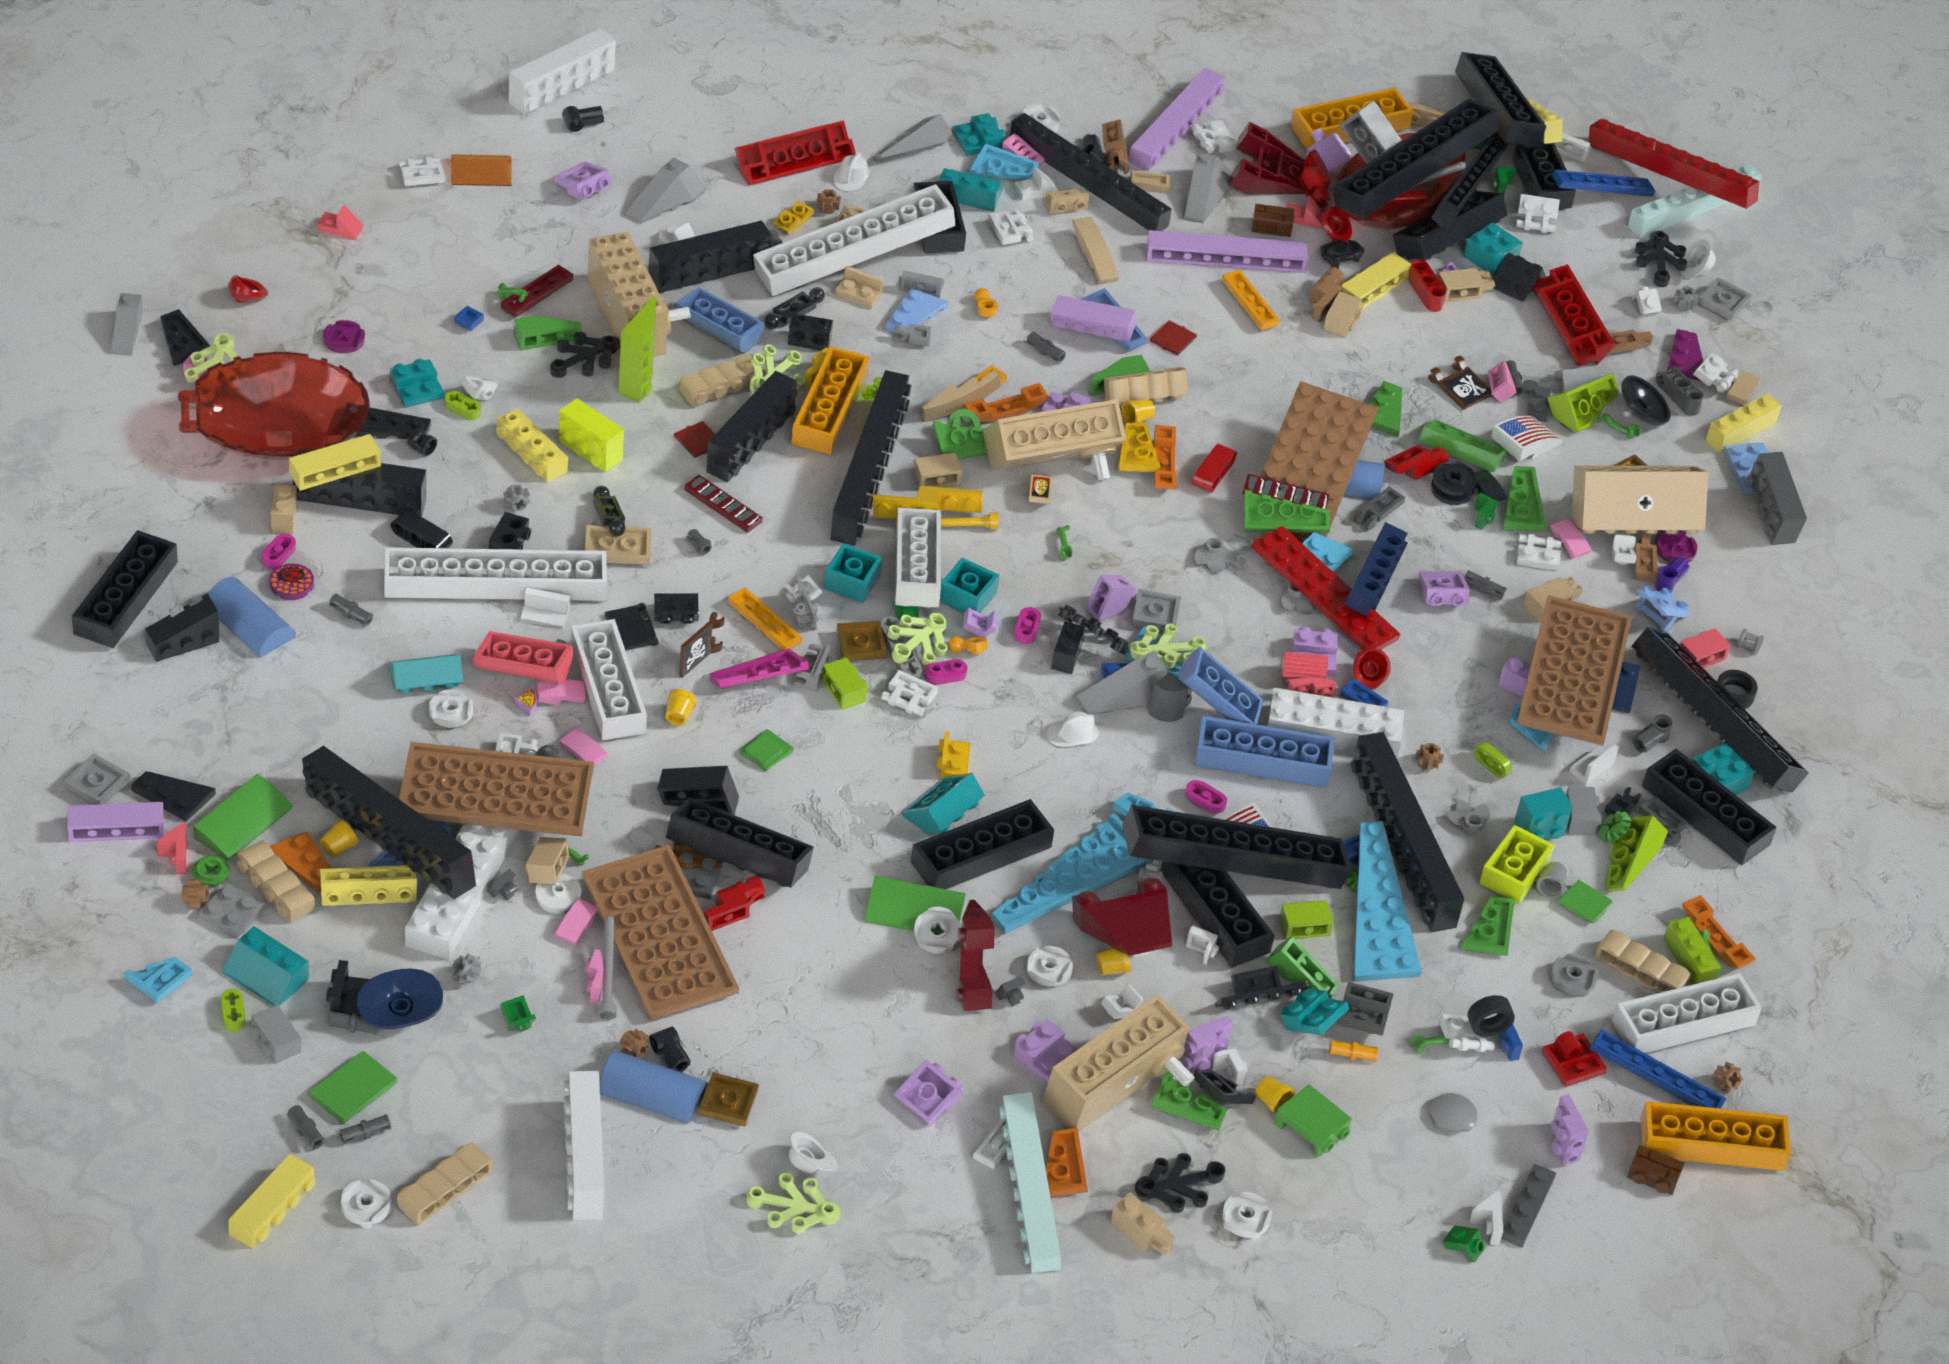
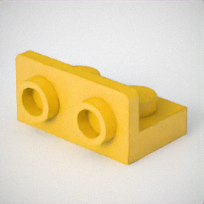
(954, 757)

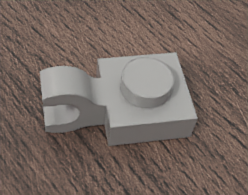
(916, 334)

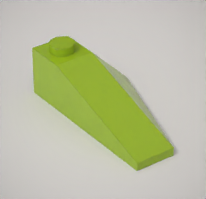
(1584, 402)
(1634, 851)

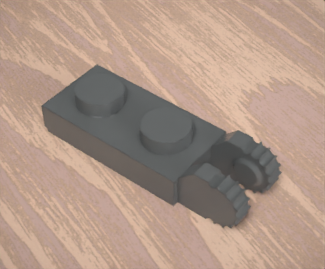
(1380, 507)

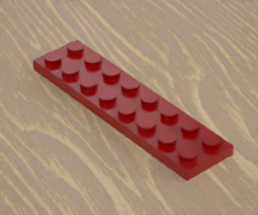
(1323, 589)

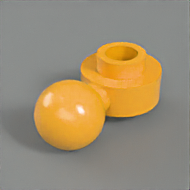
(986, 306)
(975, 645)

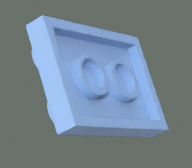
(1741, 460)

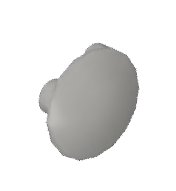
(1453, 1112)

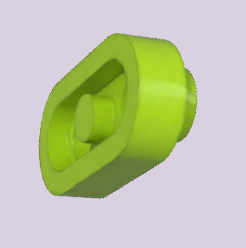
(1493, 760)

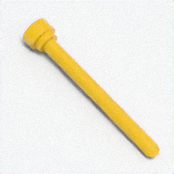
(989, 521)

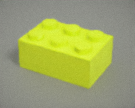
(591, 435)
(1516, 864)

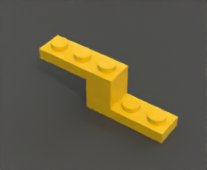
(930, 498)

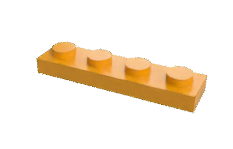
(1250, 300)
(764, 619)

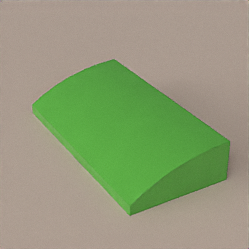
(1463, 445)
(241, 817)
(901, 902)

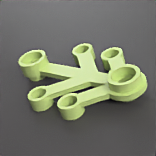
(222, 345)
(790, 360)
(933, 624)
(1142, 647)
(796, 1205)

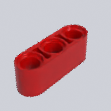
(1427, 285)
(1214, 467)

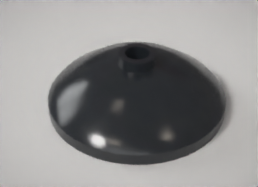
(1645, 401)

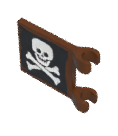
(1463, 385)
(700, 645)

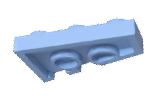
(915, 309)

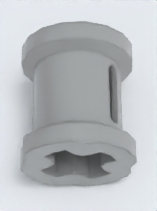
(1753, 646)

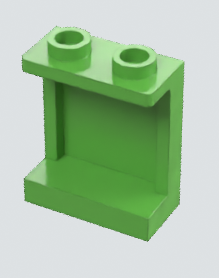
(1314, 1119)

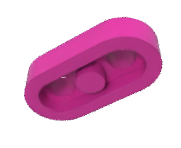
(278, 551)
(1027, 625)
(945, 672)
(1206, 796)

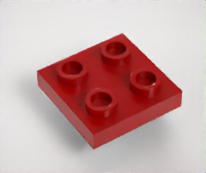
(1573, 1059)

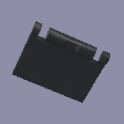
(634, 626)

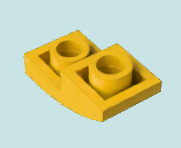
(794, 217)
(811, 372)

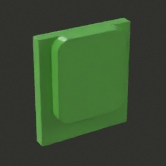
(766, 750)
(1585, 901)

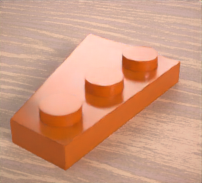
(303, 858)
(1065, 1164)

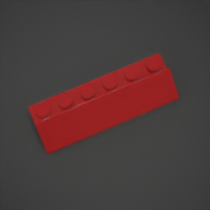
(794, 152)
(1573, 316)

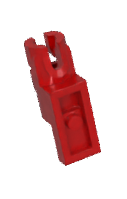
(1315, 179)
(1416, 461)
(734, 903)

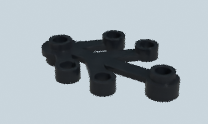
(1660, 240)
(607, 345)
(1070, 615)
(1178, 1183)

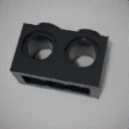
(810, 332)
(510, 532)

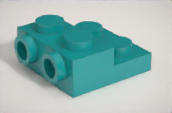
(980, 131)
(416, 383)
(1313, 1012)

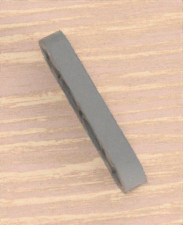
(916, 669)

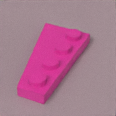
(760, 668)

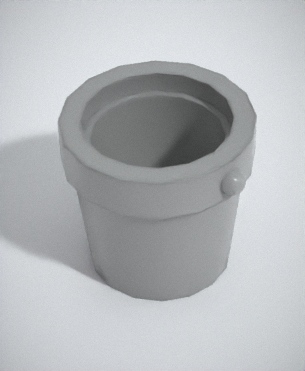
(1552, 881)

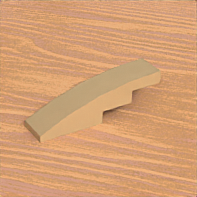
(1095, 249)
(954, 398)

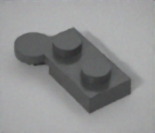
(1537, 402)
(1666, 816)

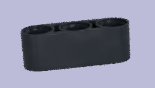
(420, 531)

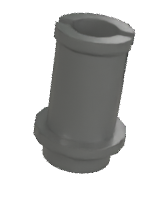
(702, 545)

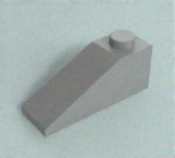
(127, 323)

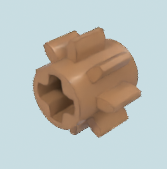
(828, 201)
(1429, 756)
(195, 893)
(635, 1043)
(1727, 1077)

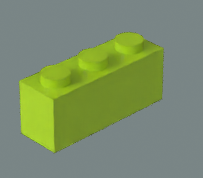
(1691, 950)

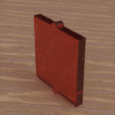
(1173, 337)
(695, 438)

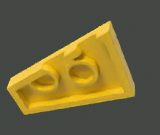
(1138, 450)

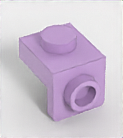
(979, 623)

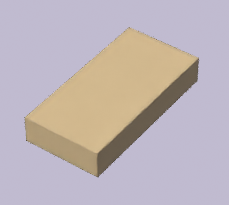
(1151, 181)
(1743, 388)

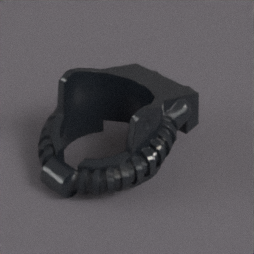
(1341, 251)

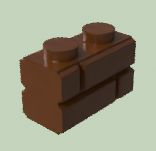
(1272, 220)
(1655, 1170)

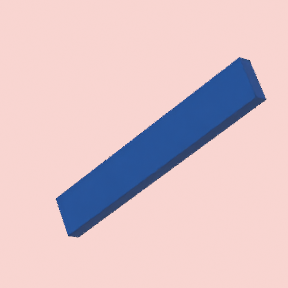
(1603, 183)
(1655, 1071)

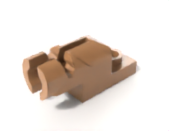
(1115, 145)
(1325, 292)

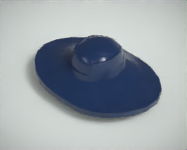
(399, 998)

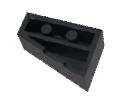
(184, 632)
(705, 784)

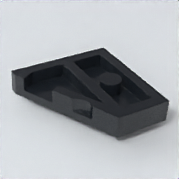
(1221, 1089)

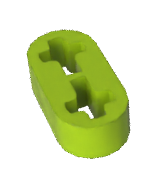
(462, 405)
(237, 1009)

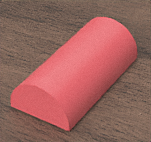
(524, 657)

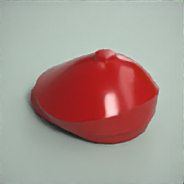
(1336, 224)
(246, 289)
(1371, 667)

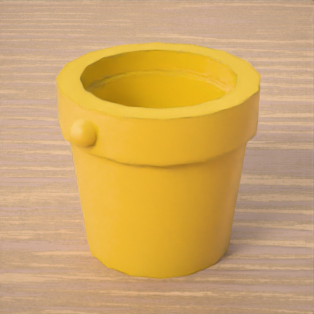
(1137, 411)
(679, 706)
(338, 839)
(1113, 962)
(1273, 1093)

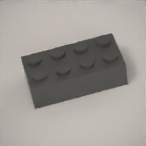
(1777, 498)

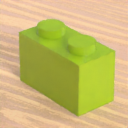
(844, 683)
(1306, 919)

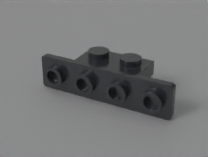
(1259, 984)

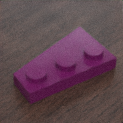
(1686, 353)

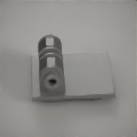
(807, 610)

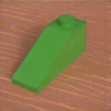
(543, 331)
(1122, 367)
(1299, 966)

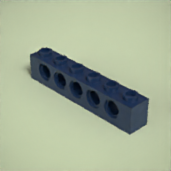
(1377, 569)

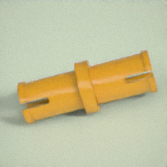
(1353, 1050)

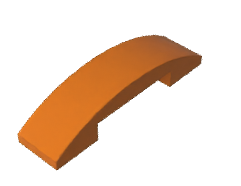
(1013, 406)
(1165, 449)
(1720, 942)

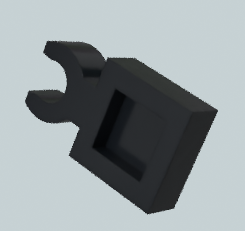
(1623, 803)

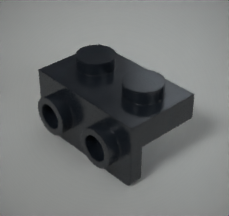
(676, 607)

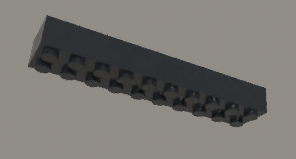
(1415, 158)
(870, 458)
(1719, 710)
(389, 822)
(1407, 832)
(1235, 847)

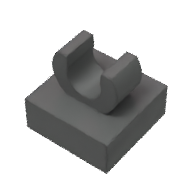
(504, 885)
(1011, 990)

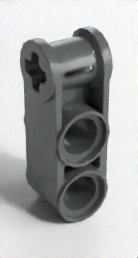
(1680, 390)

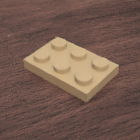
(629, 548)

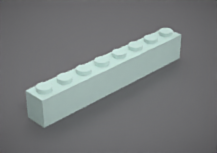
(1678, 207)
(1031, 1183)

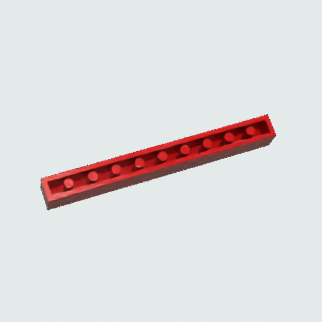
(1674, 163)

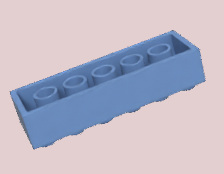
(1264, 751)

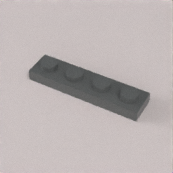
(1528, 1205)

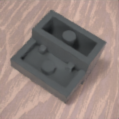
(1169, 699)
(1367, 1008)

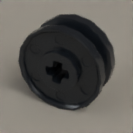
(1453, 483)

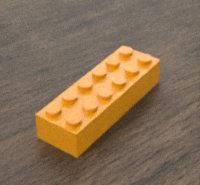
(1332, 113)
(830, 400)
(1716, 1135)

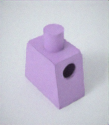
(1330, 150)
(1110, 596)

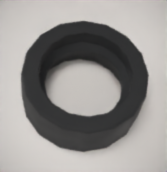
(1743, 680)
(1488, 1006)

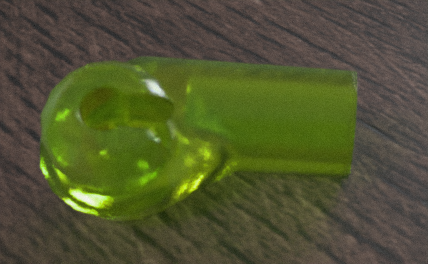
(870, 391)

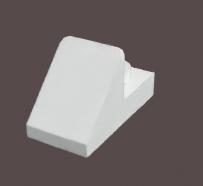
(1035, 186)
(676, 233)
(1490, 1214)

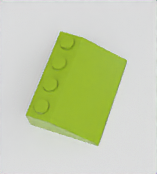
(638, 353)

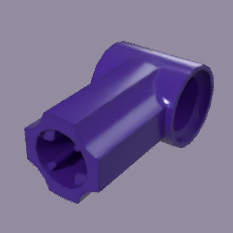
(1671, 574)

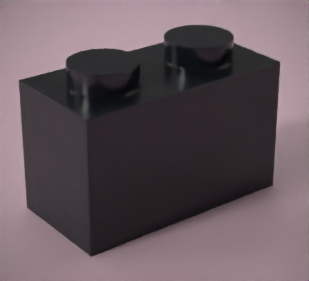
(1068, 647)

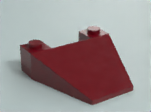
(1273, 166)
(1127, 923)
(975, 935)

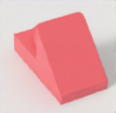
(1307, 215)
(342, 224)
(175, 846)

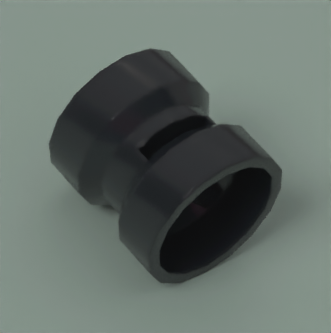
(424, 443)

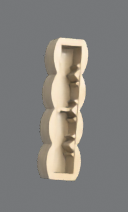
(717, 381)
(1147, 385)
(275, 881)
(1641, 964)
(443, 1184)

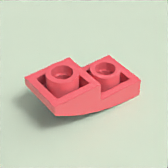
(1313, 686)

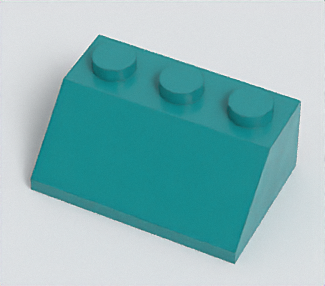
(973, 189)
(426, 672)
(945, 803)
(266, 967)

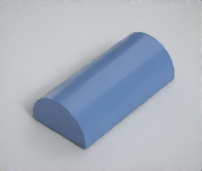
(721, 319)
(1366, 480)
(249, 617)
(1220, 688)
(651, 1086)

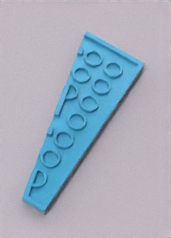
(1087, 867)
(1382, 926)

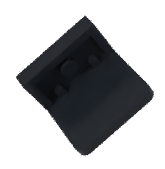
(1517, 277)
(344, 990)

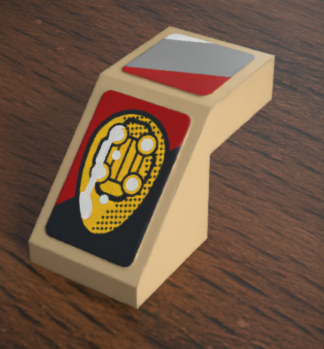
(1040, 488)

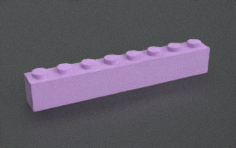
(1176, 119)
(1226, 251)

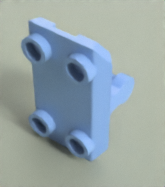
(1664, 603)

